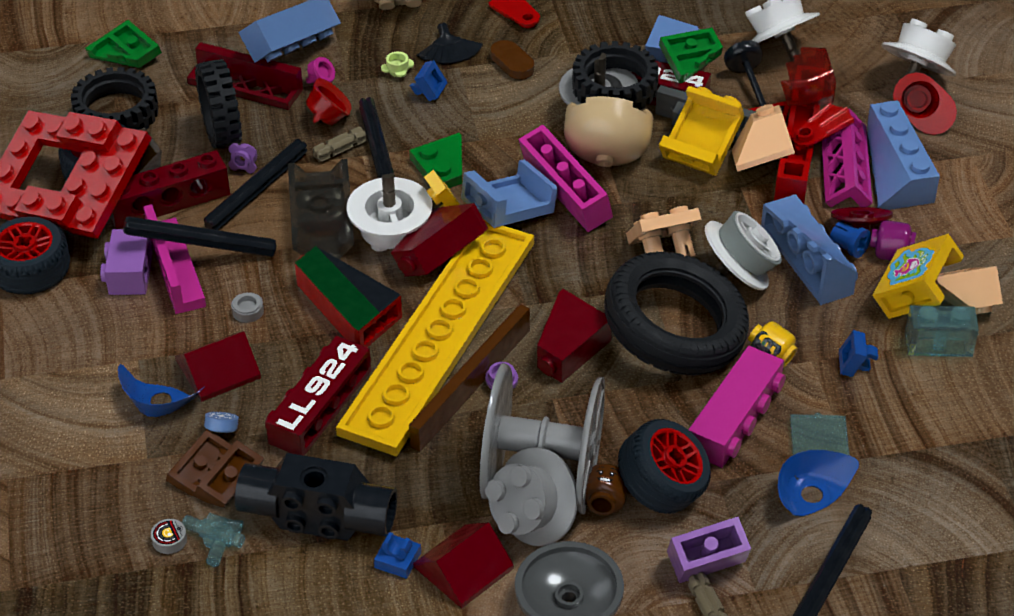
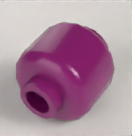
(890, 237)

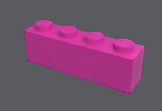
(575, 186)
(737, 403)

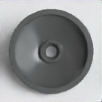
(569, 573)

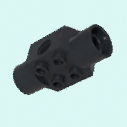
(316, 497)

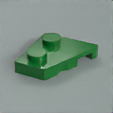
(124, 46)
(690, 51)
(443, 157)

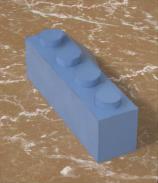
(288, 29)
(899, 160)
(809, 249)

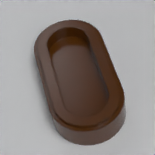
(512, 59)

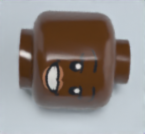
(605, 490)

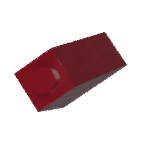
(438, 239)
(571, 336)

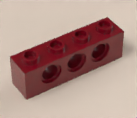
(173, 187)

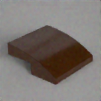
(212, 468)

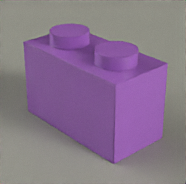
(126, 264)
(709, 549)

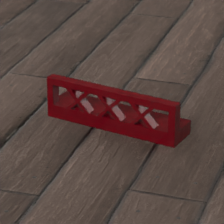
(272, 76)

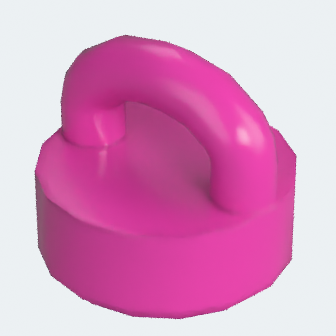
(320, 68)

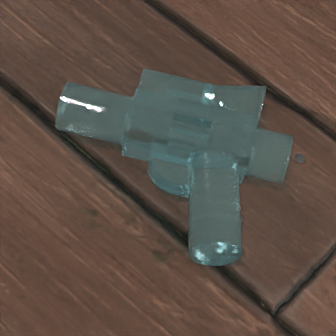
(216, 534)

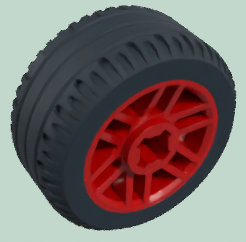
(32, 255)
(664, 466)

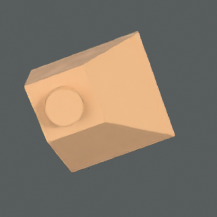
(762, 138)
(972, 288)

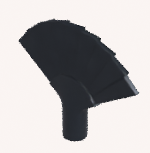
(449, 48)

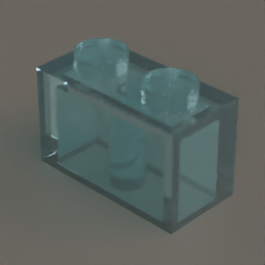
(941, 331)

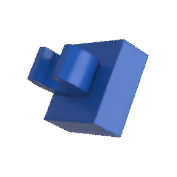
(429, 81)
(855, 354)
(397, 555)

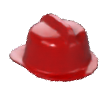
(327, 102)
(925, 103)

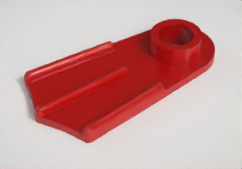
(516, 10)
(822, 125)

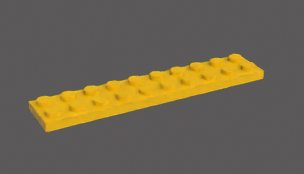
(434, 339)

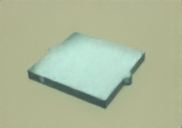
(819, 433)

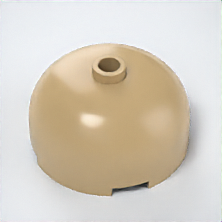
(607, 130)

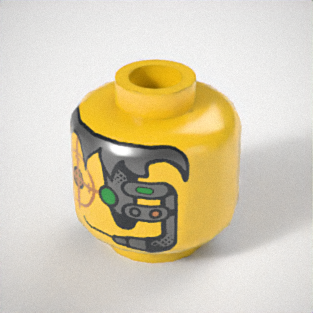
(774, 340)

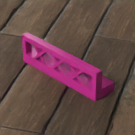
(855, 167)
(177, 270)

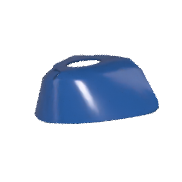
(142, 393)
(814, 468)

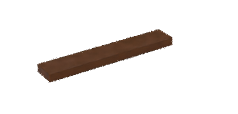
(468, 378)

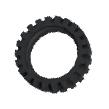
(616, 57)
(117, 82)
(218, 103)

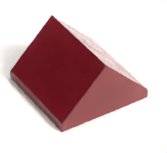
(219, 366)
(466, 563)

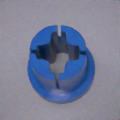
(851, 238)

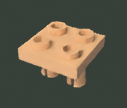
(675, 224)

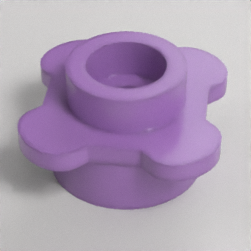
(247, 152)

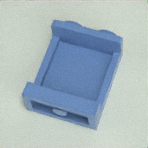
(510, 198)

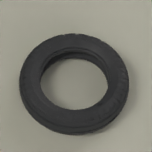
(660, 347)

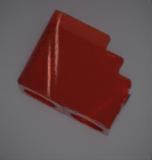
(810, 78)

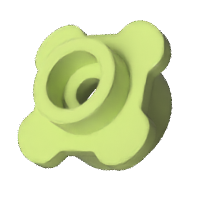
(397, 64)

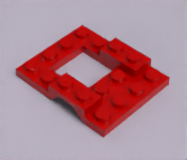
(95, 182)

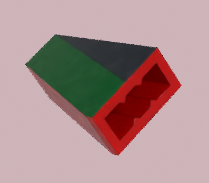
(347, 297)

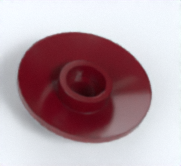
(861, 216)

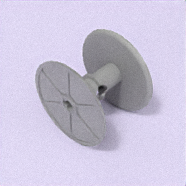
(515, 433)

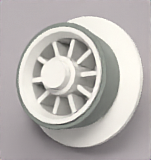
(743, 249)

